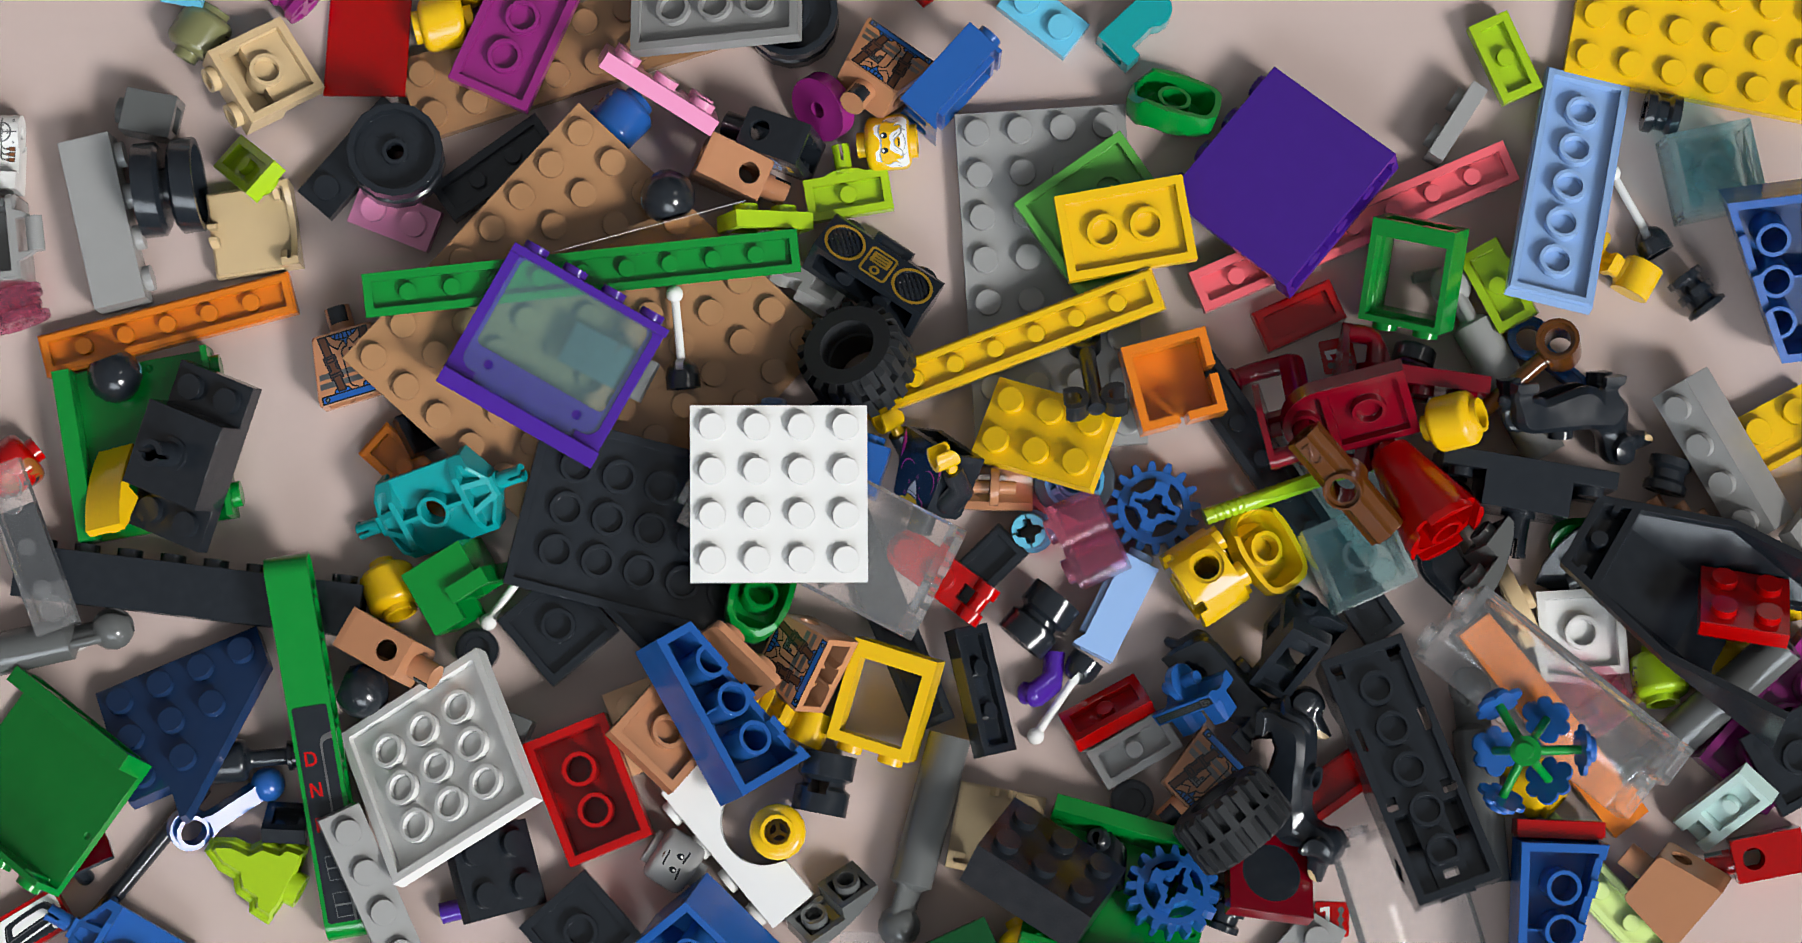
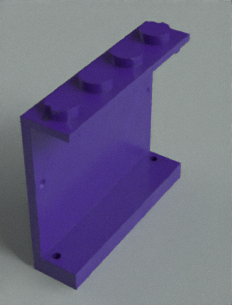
(1285, 179)

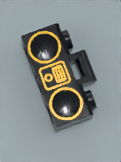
(873, 271)

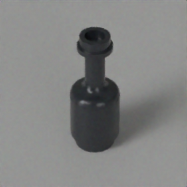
(242, 759)

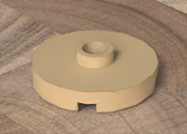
(1516, 595)

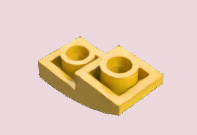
(108, 497)

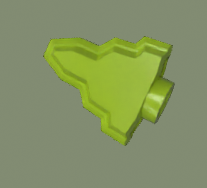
(262, 872)

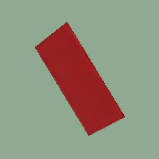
(367, 48)

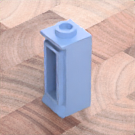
(1116, 608)

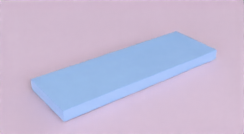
(1567, 191)

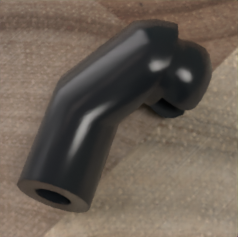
(1108, 844)

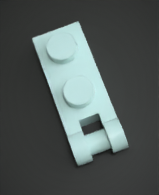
(1726, 807)

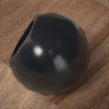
(667, 195)
(115, 377)
(362, 691)

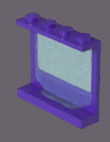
(553, 352)

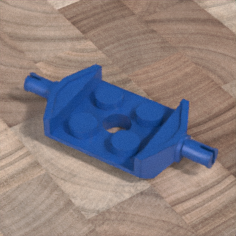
(109, 924)

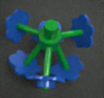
(1501, 749)

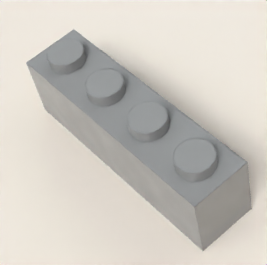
(106, 223)
(1723, 453)

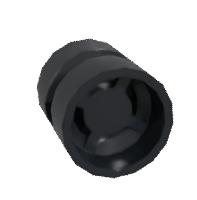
(1039, 618)
(826, 767)

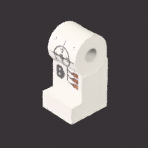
(12, 155)

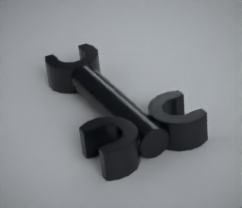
(1093, 397)

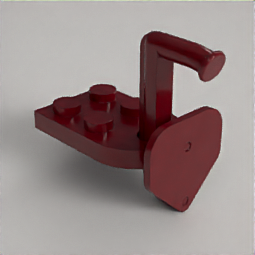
(1422, 381)
(1352, 406)

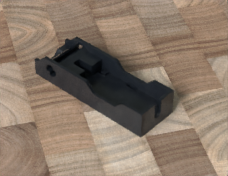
(1407, 769)

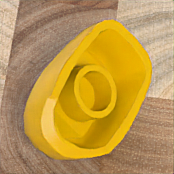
(1266, 550)

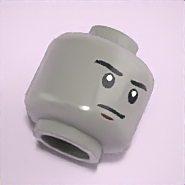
(673, 860)

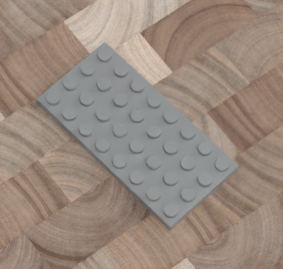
(1004, 264)

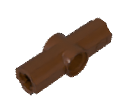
(1361, 504)

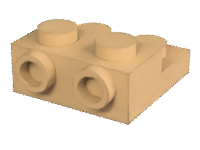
(260, 76)

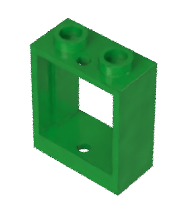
(1387, 318)

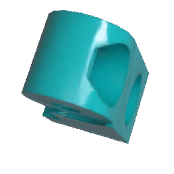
(1131, 28)

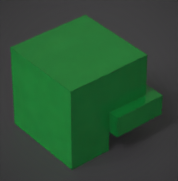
(452, 583)

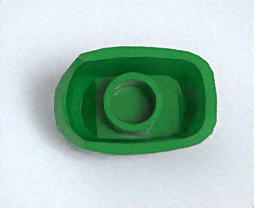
(1173, 103)
(758, 608)

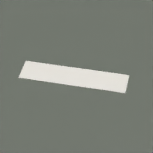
(649, 226)

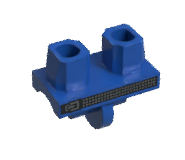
(1190, 694)

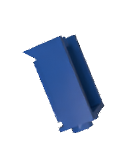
(952, 80)

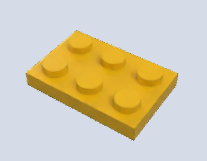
(1125, 228)
(1030, 436)

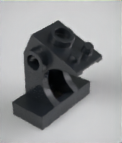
(1303, 626)

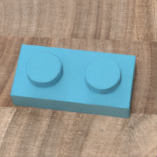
(1046, 22)

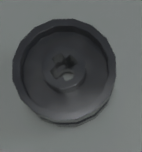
(819, 33)
(374, 143)
(168, 187)

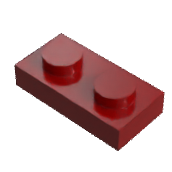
(1106, 712)

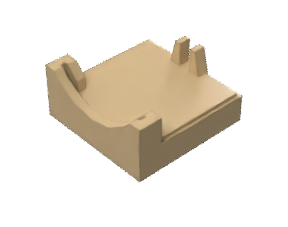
(254, 236)
(976, 813)

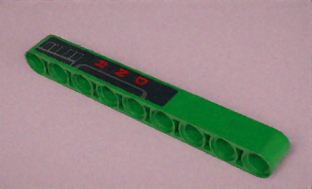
(312, 723)

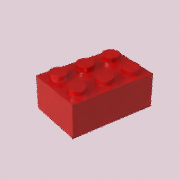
(588, 790)

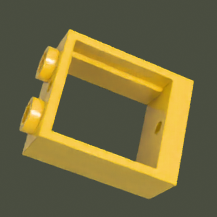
(901, 658)

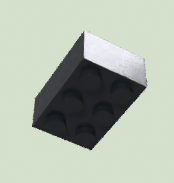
(1042, 873)

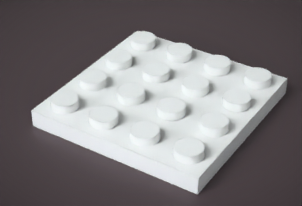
(778, 494)
(440, 768)

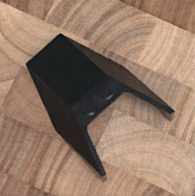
(1646, 571)

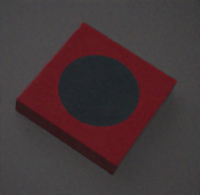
(1271, 885)

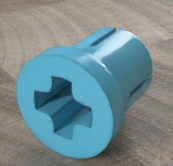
(1041, 539)

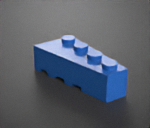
(1552, 888)

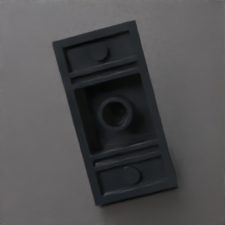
(189, 454)
(1525, 487)

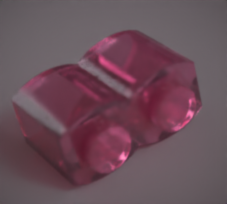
(1087, 539)

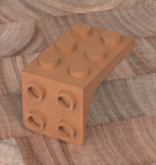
(648, 731)

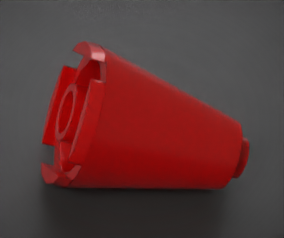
(1425, 498)

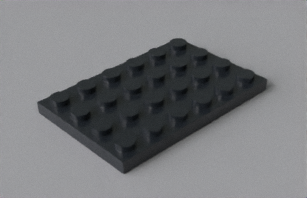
(612, 533)

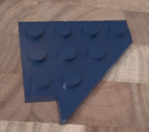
(187, 716)

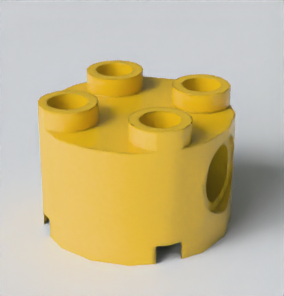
(1210, 597)

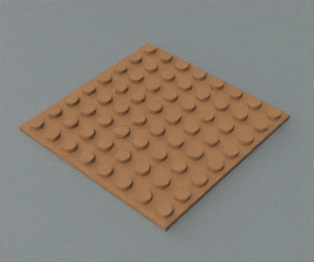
(563, 195)

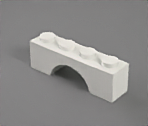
(772, 888)

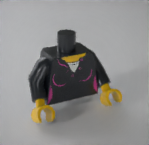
(932, 465)

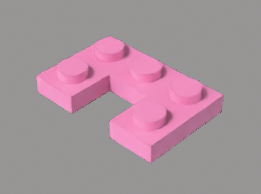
(660, 88)

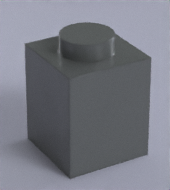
(149, 115)

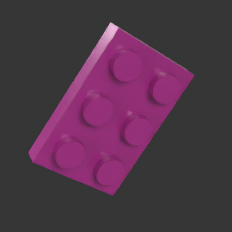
(512, 49)

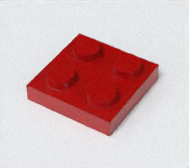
(1743, 607)

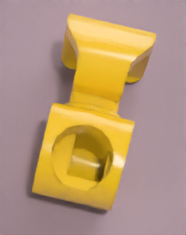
(1631, 275)
(804, 727)

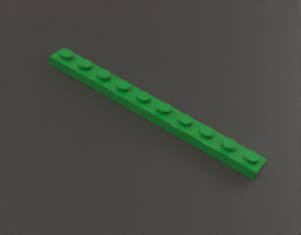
(618, 267)

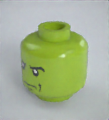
(1655, 681)

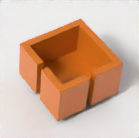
(1169, 381)

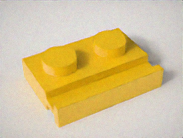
(1776, 428)

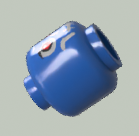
(624, 114)

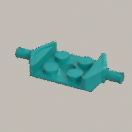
(461, 483)

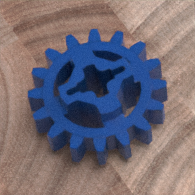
(1160, 488)
(1154, 883)

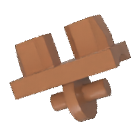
(1001, 491)

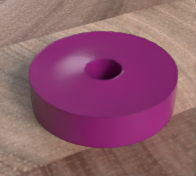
(819, 104)

